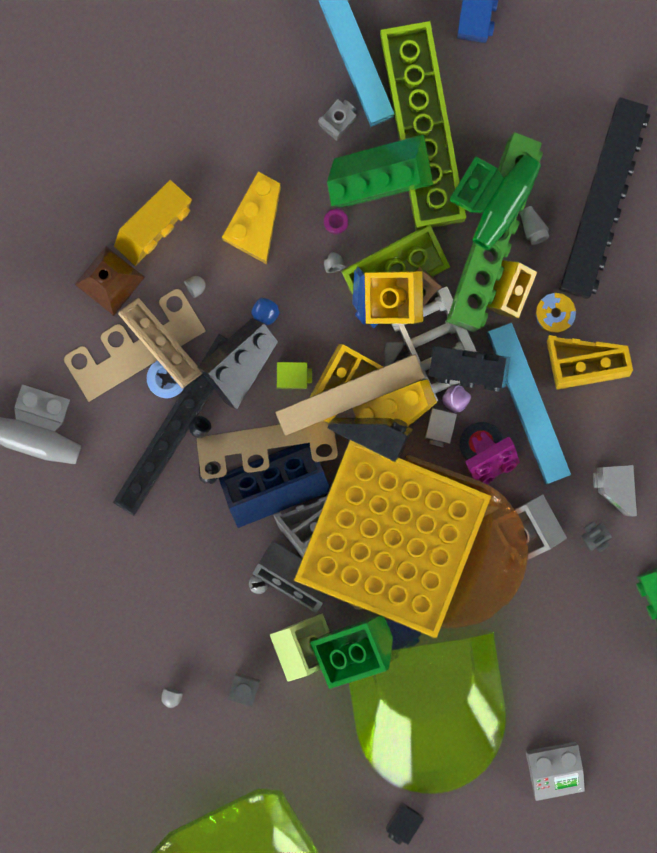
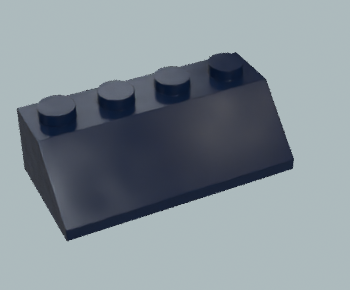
(287, 482)

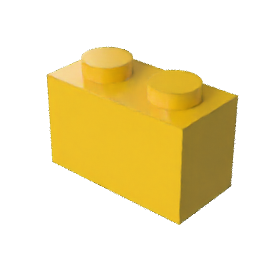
(512, 289)

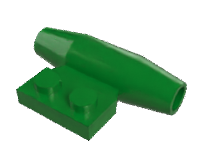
(497, 197)

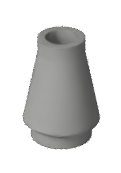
(534, 227)

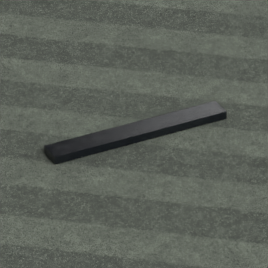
(166, 440)

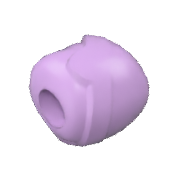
(456, 398)

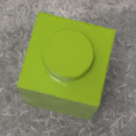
(293, 375)

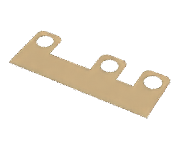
(131, 356)
(257, 442)

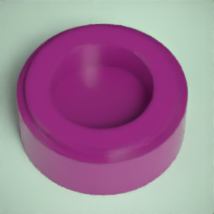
(336, 221)

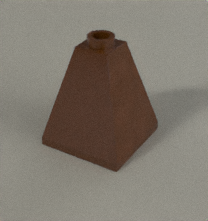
(117, 287)

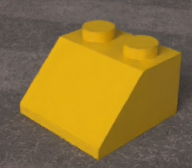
(394, 297)

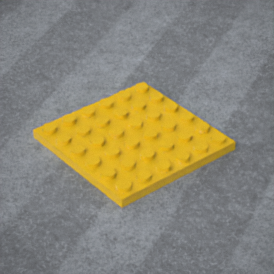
(393, 539)

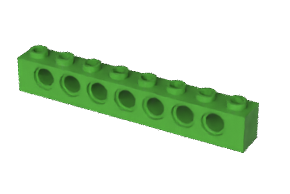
(460, 312)

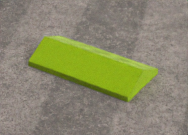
(406, 254)

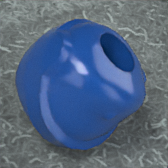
(265, 311)

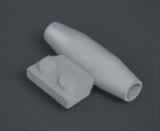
(35, 425)

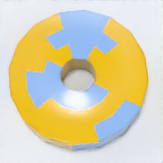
(555, 301)

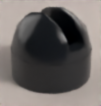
(200, 427)
(210, 468)

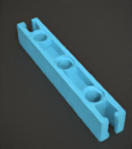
(357, 61)
(529, 405)

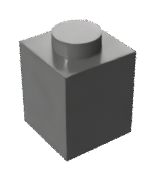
(244, 689)

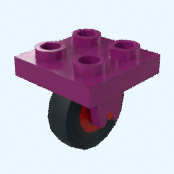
(487, 452)

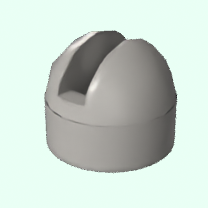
(333, 263)
(195, 285)
(257, 590)
(171, 697)

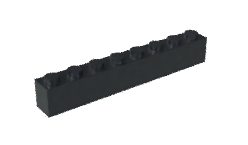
(604, 197)

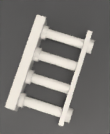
(441, 303)

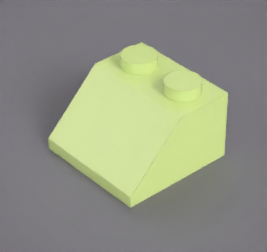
(294, 646)

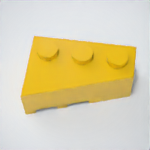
(254, 219)
(152, 222)
(586, 362)
(343, 367)
(403, 404)

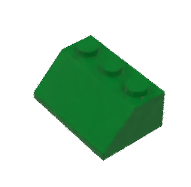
(354, 651)

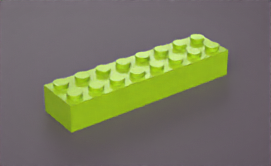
(422, 111)

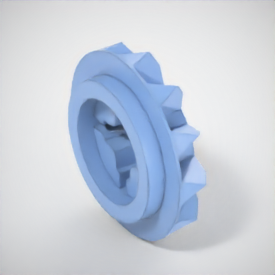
(155, 382)

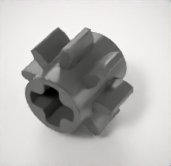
(596, 536)

